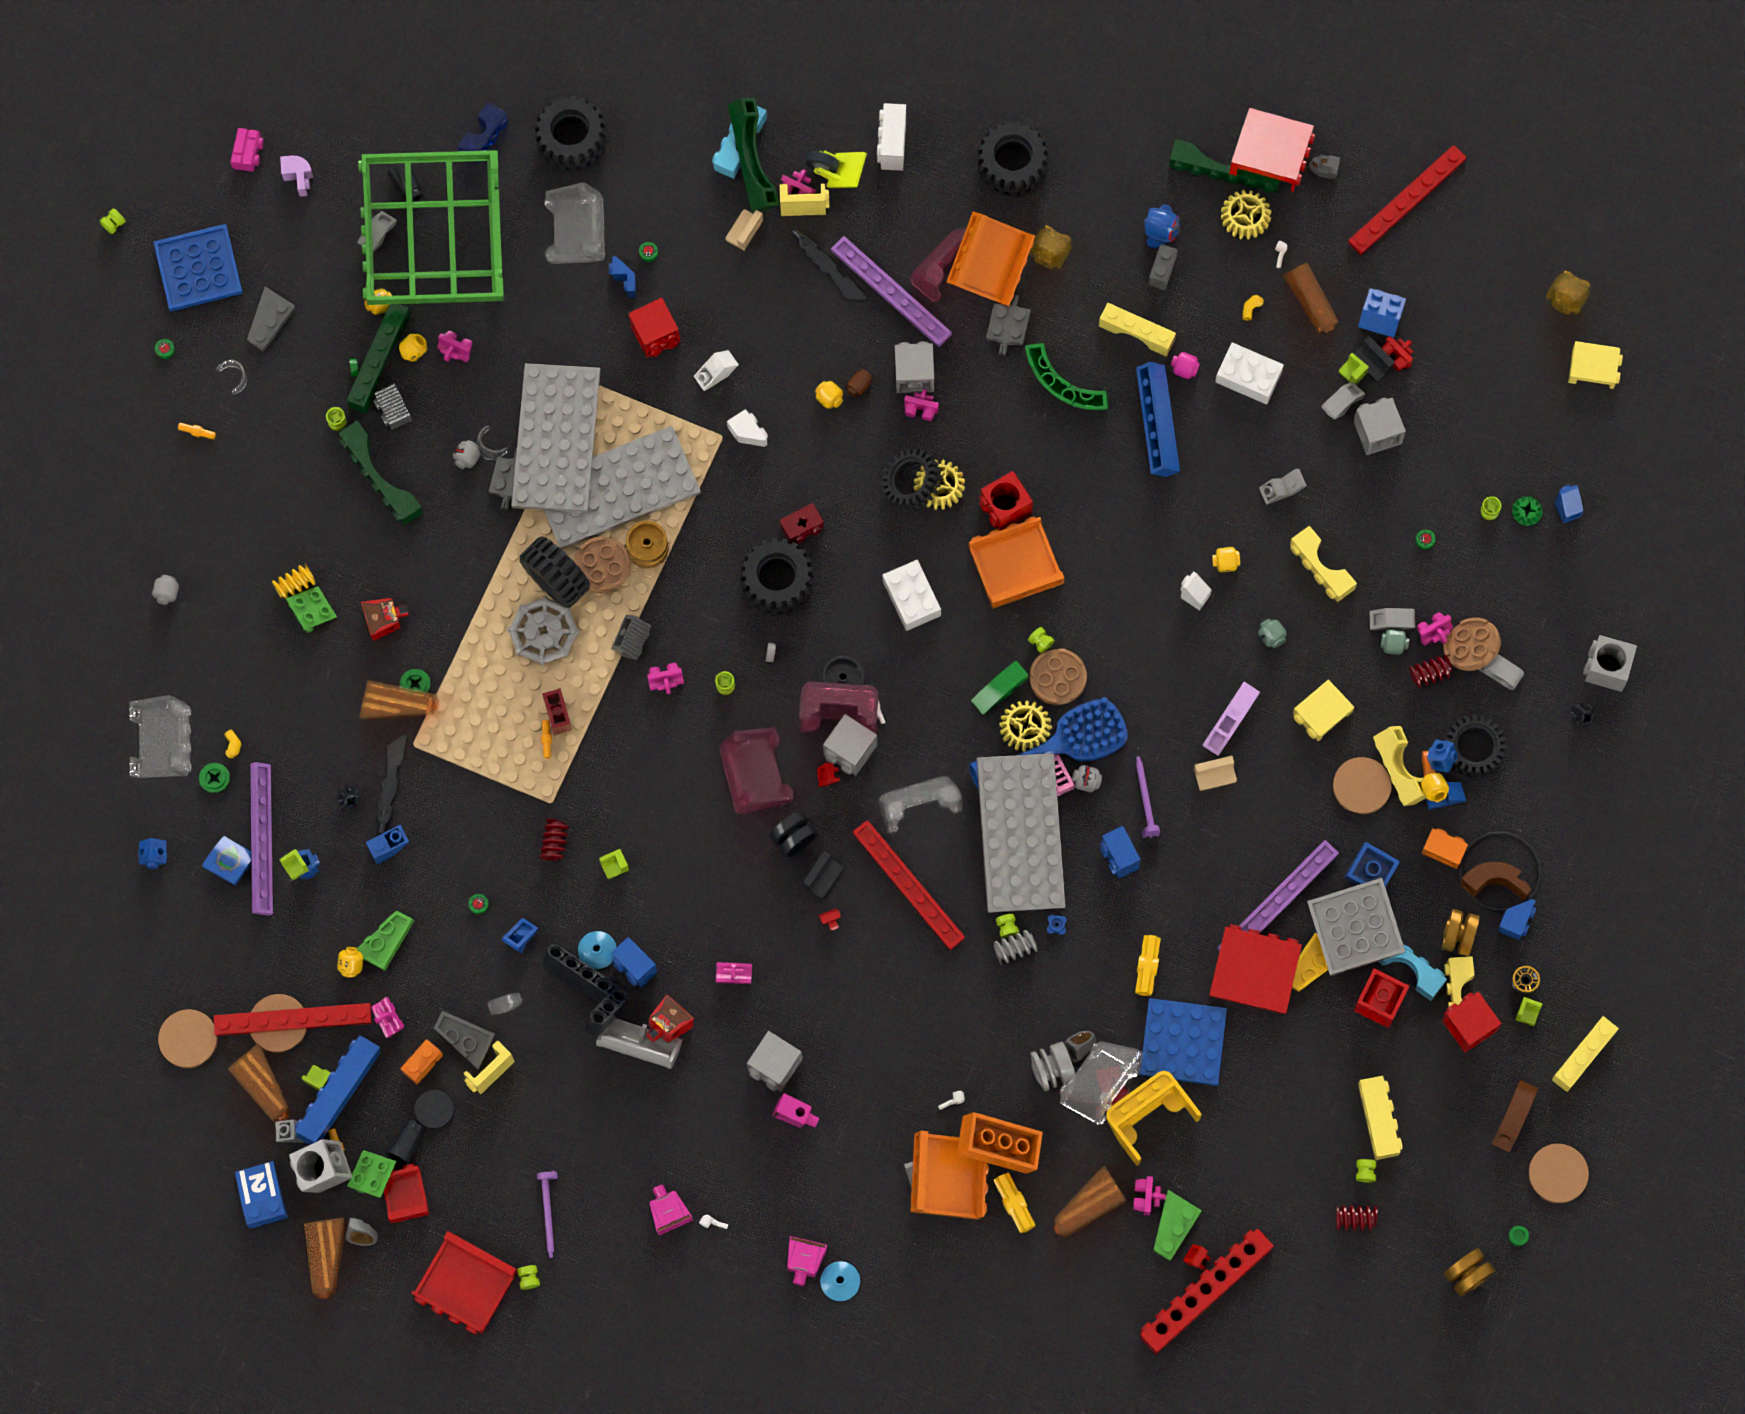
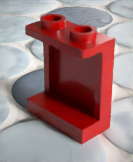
(405, 1194)

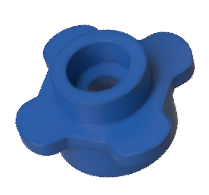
(1056, 929)

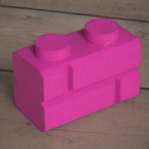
(246, 150)

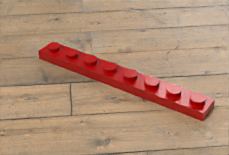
(1407, 200)
(908, 885)
(292, 1019)

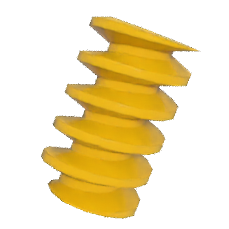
(294, 582)

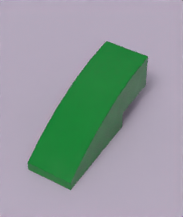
(1000, 688)

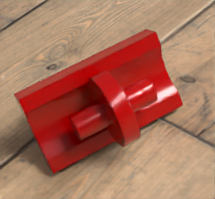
(1400, 350)

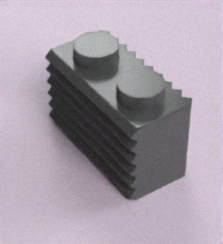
(1162, 267)
(392, 406)
(631, 637)

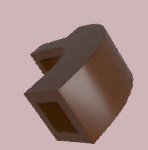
(1495, 873)
(1515, 1116)

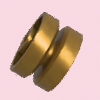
(647, 555)
(1460, 932)
(1468, 1271)

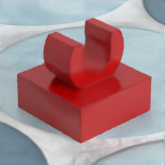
(826, 774)
(829, 917)
(1195, 1256)

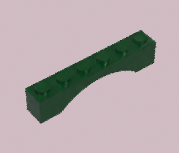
(744, 121)
(1188, 157)
(370, 372)
(401, 502)

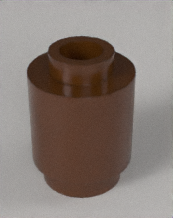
(859, 383)

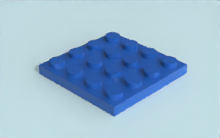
(198, 267)
(1183, 1041)

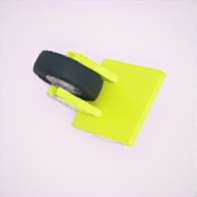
(840, 169)

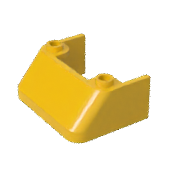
(1157, 1090)

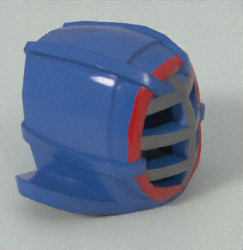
(1161, 226)

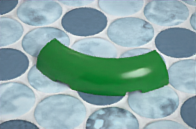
(1058, 386)

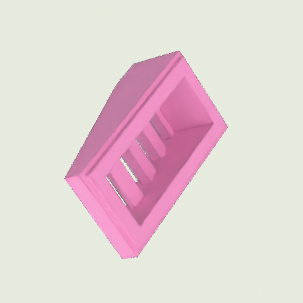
(1065, 787)

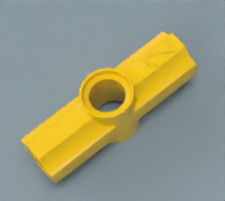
(1147, 965)
(1014, 1203)

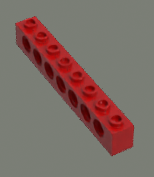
(1262, 1247)

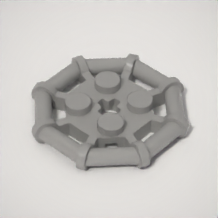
(542, 620)

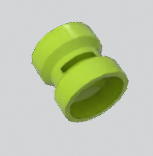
(112, 221)
(334, 415)
(1490, 504)
(1041, 640)
(725, 679)
(1007, 925)
(1365, 1170)
(528, 1277)

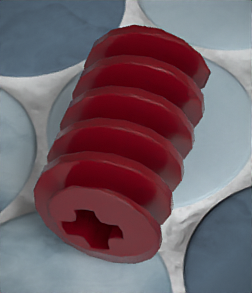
(1431, 670)
(553, 840)
(1356, 1218)

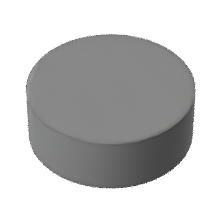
(770, 652)

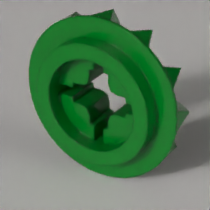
(1519, 514)
(415, 675)
(215, 769)

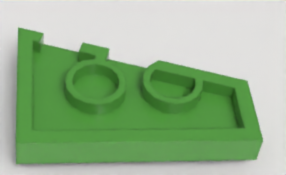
(384, 943)
(1175, 1224)

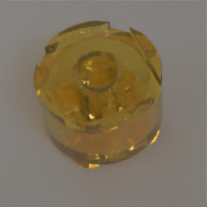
(1050, 248)
(1568, 293)

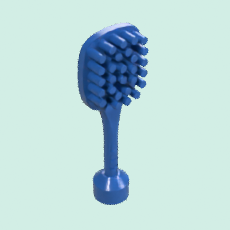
(1082, 733)

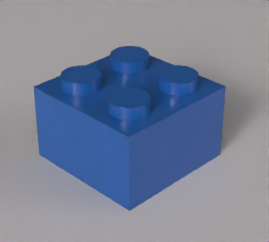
(1382, 312)
(1120, 852)
(1371, 865)
(634, 963)

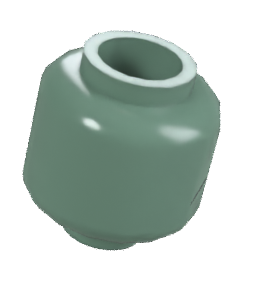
(1272, 633)
(1394, 642)

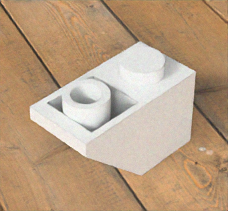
(716, 369)
(745, 429)
(1195, 590)

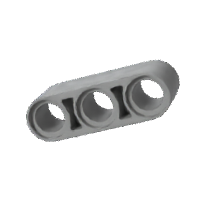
(1503, 672)

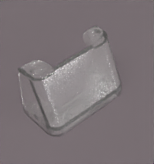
(576, 224)
(941, 788)
(1100, 1079)

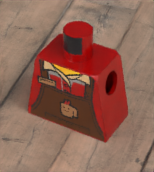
(383, 616)
(668, 1021)

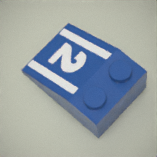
(261, 1195)

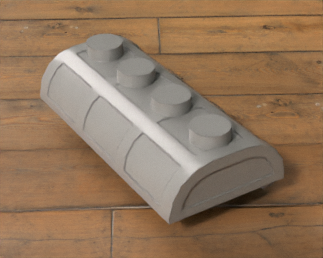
(632, 1041)

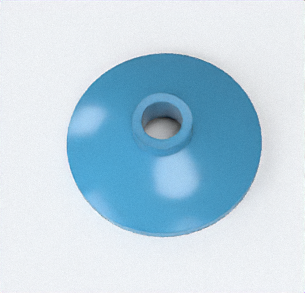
(599, 959)
(841, 1291)

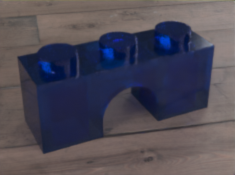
(493, 120)

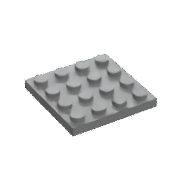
(1356, 926)

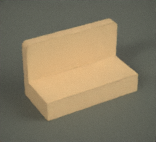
(744, 228)
(1215, 773)

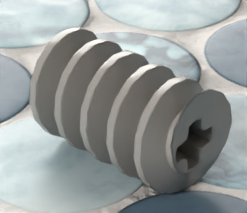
(1014, 946)

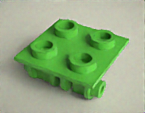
(311, 608)
(371, 1174)

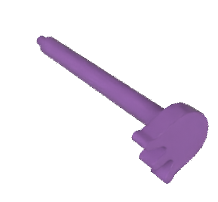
(1151, 830)
(545, 1176)

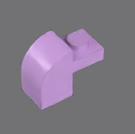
(296, 169)

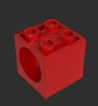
(654, 328)
(1009, 486)
(1381, 998)
(1471, 1021)

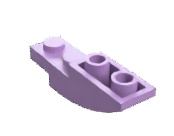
(1231, 718)

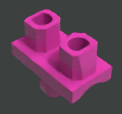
(799, 183)
(453, 348)
(921, 402)
(1437, 631)
(665, 679)
(734, 973)
(387, 1017)
(1144, 1205)

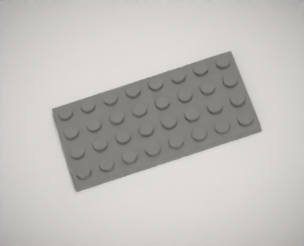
(556, 438)
(628, 486)
(1020, 833)

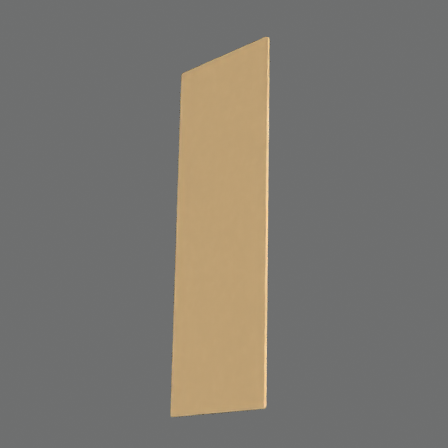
(491, 695)

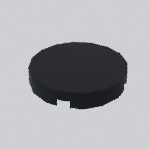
(434, 1109)

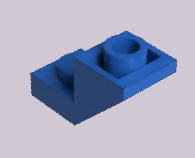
(623, 273)

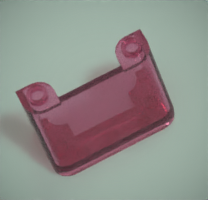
(929, 272)
(836, 700)
(754, 770)

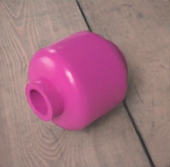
(1185, 365)

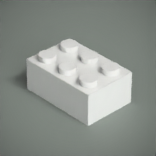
(892, 137)
(1249, 373)
(911, 595)

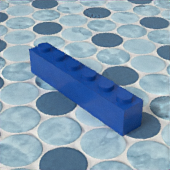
(1158, 419)
(338, 1090)

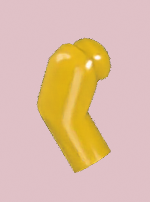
(1250, 304)
(234, 745)

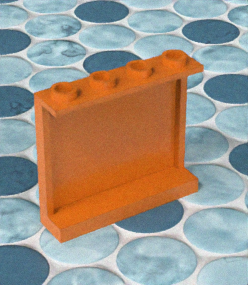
(991, 259)
(1015, 562)
(946, 1181)

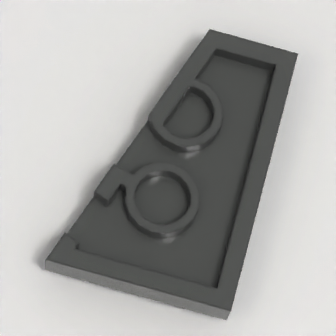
(269, 319)
(465, 1037)

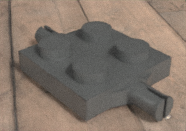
(1008, 325)
(503, 480)

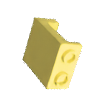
(803, 203)
(1595, 364)
(1322, 710)
(492, 1071)

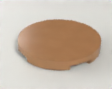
(604, 563)
(1472, 644)
(1058, 677)
(1362, 785)
(187, 1038)
(278, 1040)
(1558, 1173)

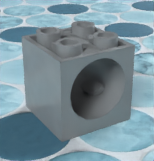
(914, 367)
(1379, 425)
(1621, 651)
(849, 745)
(774, 1062)
(335, 1166)

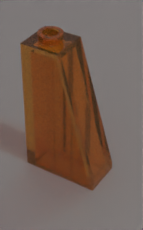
(1311, 297)
(393, 701)
(259, 1081)
(1090, 1203)
(324, 1252)

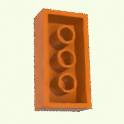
(999, 1143)

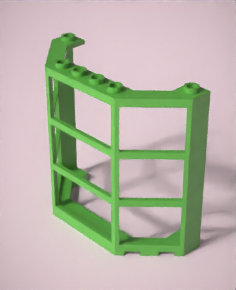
(494, 218)

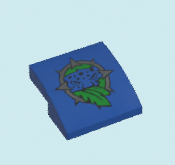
(228, 860)

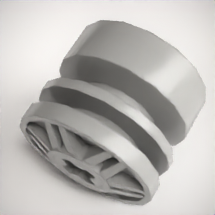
(1052, 1066)

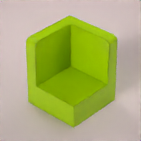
(1354, 369)
(294, 864)
(614, 864)
(1528, 1011)
(316, 1077)

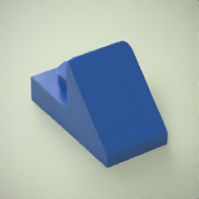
(1454, 796)
(520, 935)

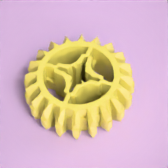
(1233, 222)
(952, 493)
(1020, 741)

